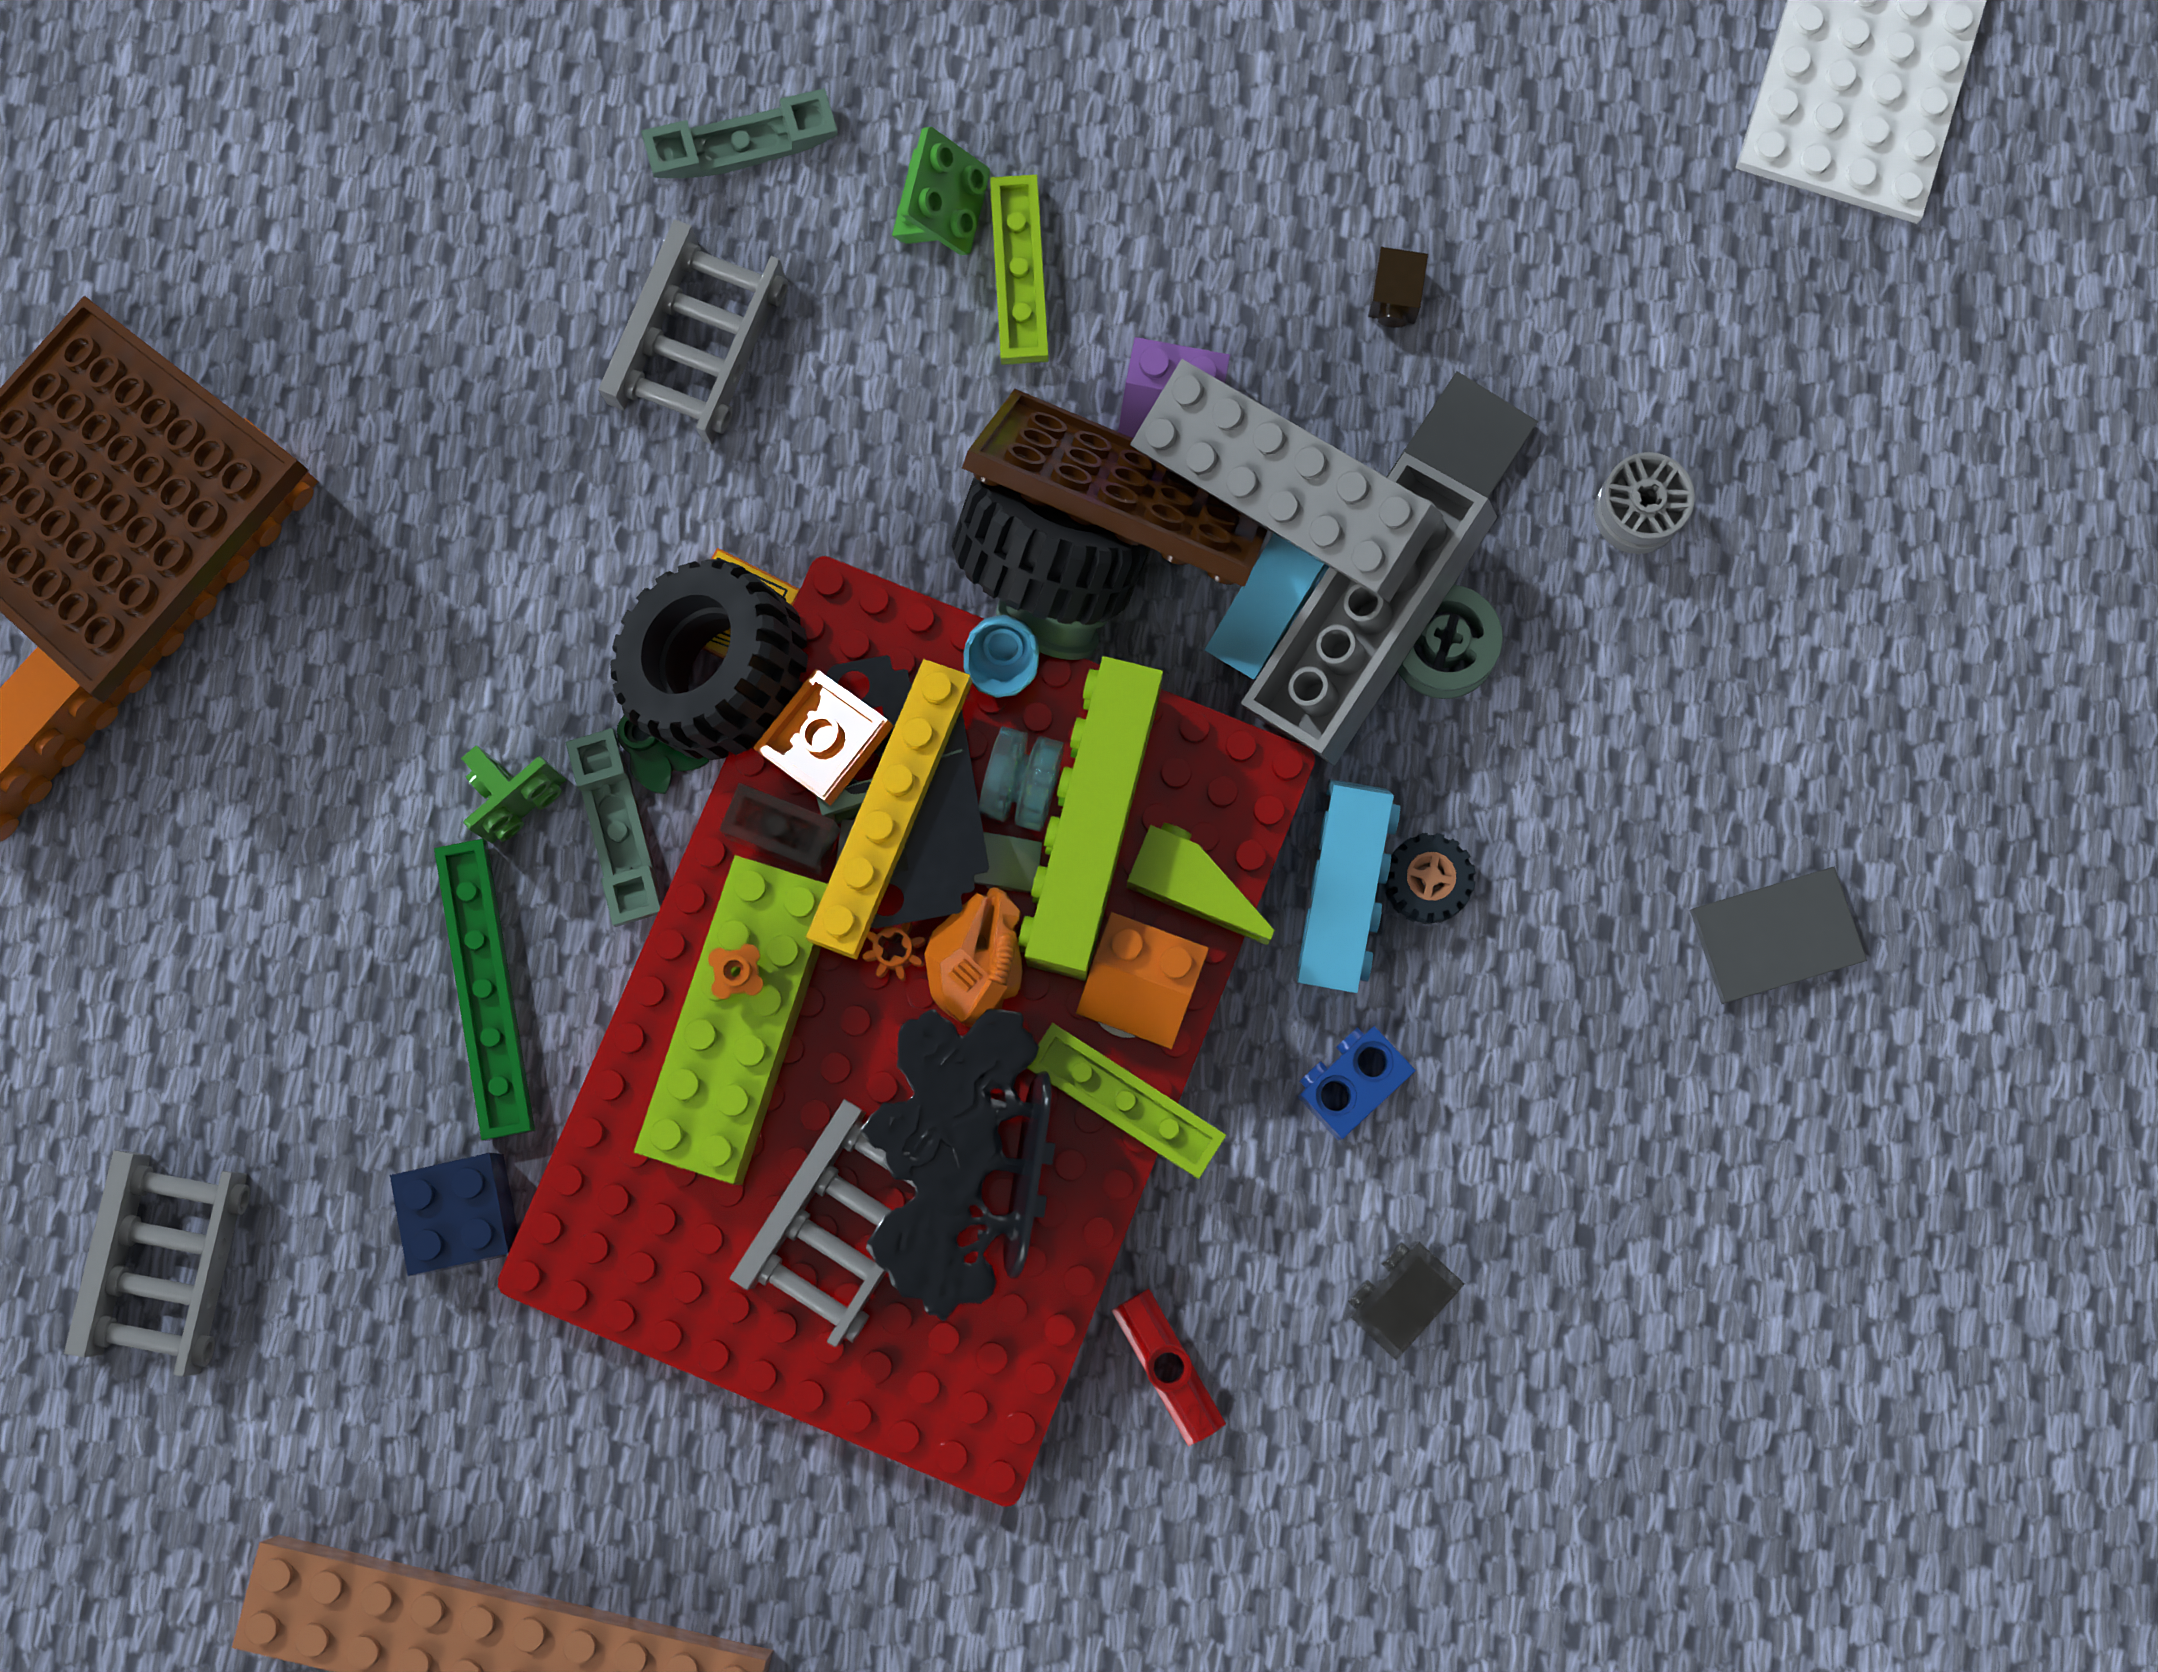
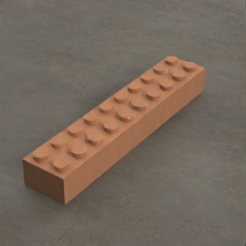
(389, 1616)

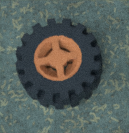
(1434, 862)

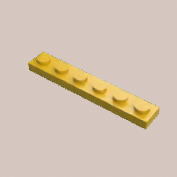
(889, 809)

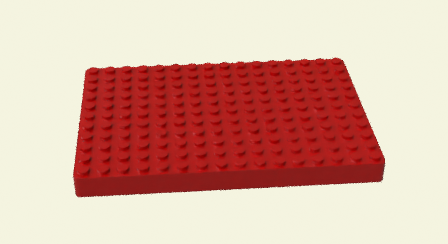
(652, 1246)

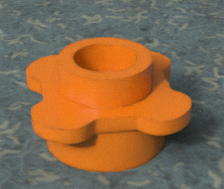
(748, 980)

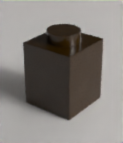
(1397, 287)

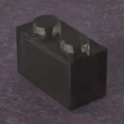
(780, 829)
(1403, 1298)

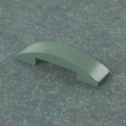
(740, 141)
(616, 827)

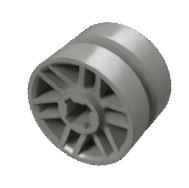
(1649, 479)

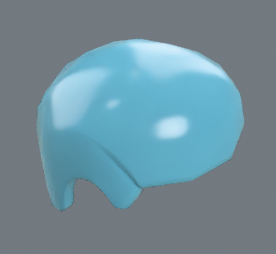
(1001, 656)

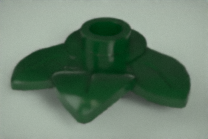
(652, 760)

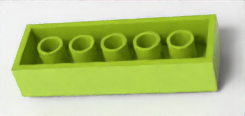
(1093, 818)
(733, 1048)

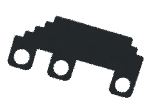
(947, 835)

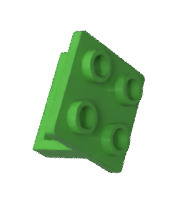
(941, 194)
(508, 796)

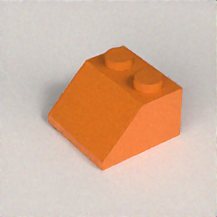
(1141, 980)

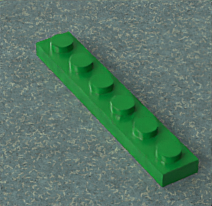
(484, 990)

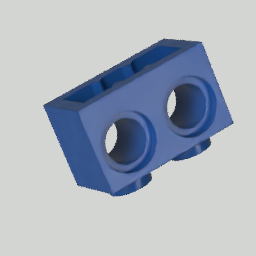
(1362, 1091)

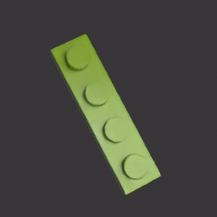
(1019, 269)
(1127, 1101)

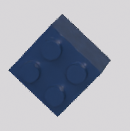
(454, 1213)

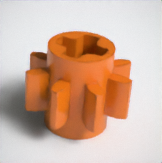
(896, 963)

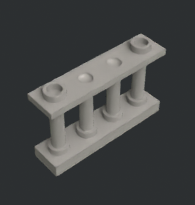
(664, 296)
(792, 1221)
(108, 1278)

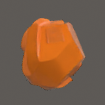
(975, 957)

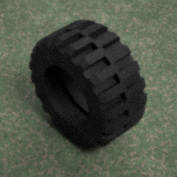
(1043, 558)
(671, 630)

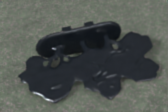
(948, 1145)

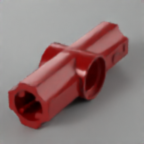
(1186, 1395)

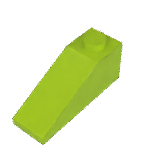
(1189, 880)

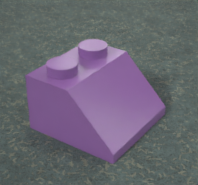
(1151, 369)

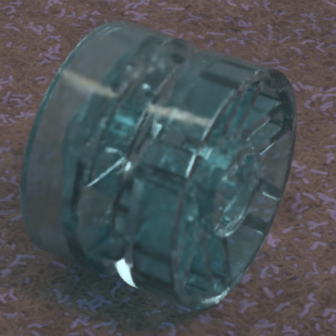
(1021, 778)

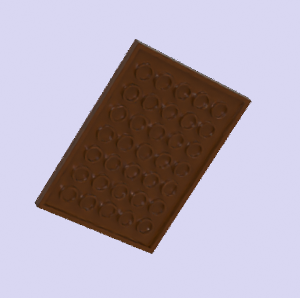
(119, 495)

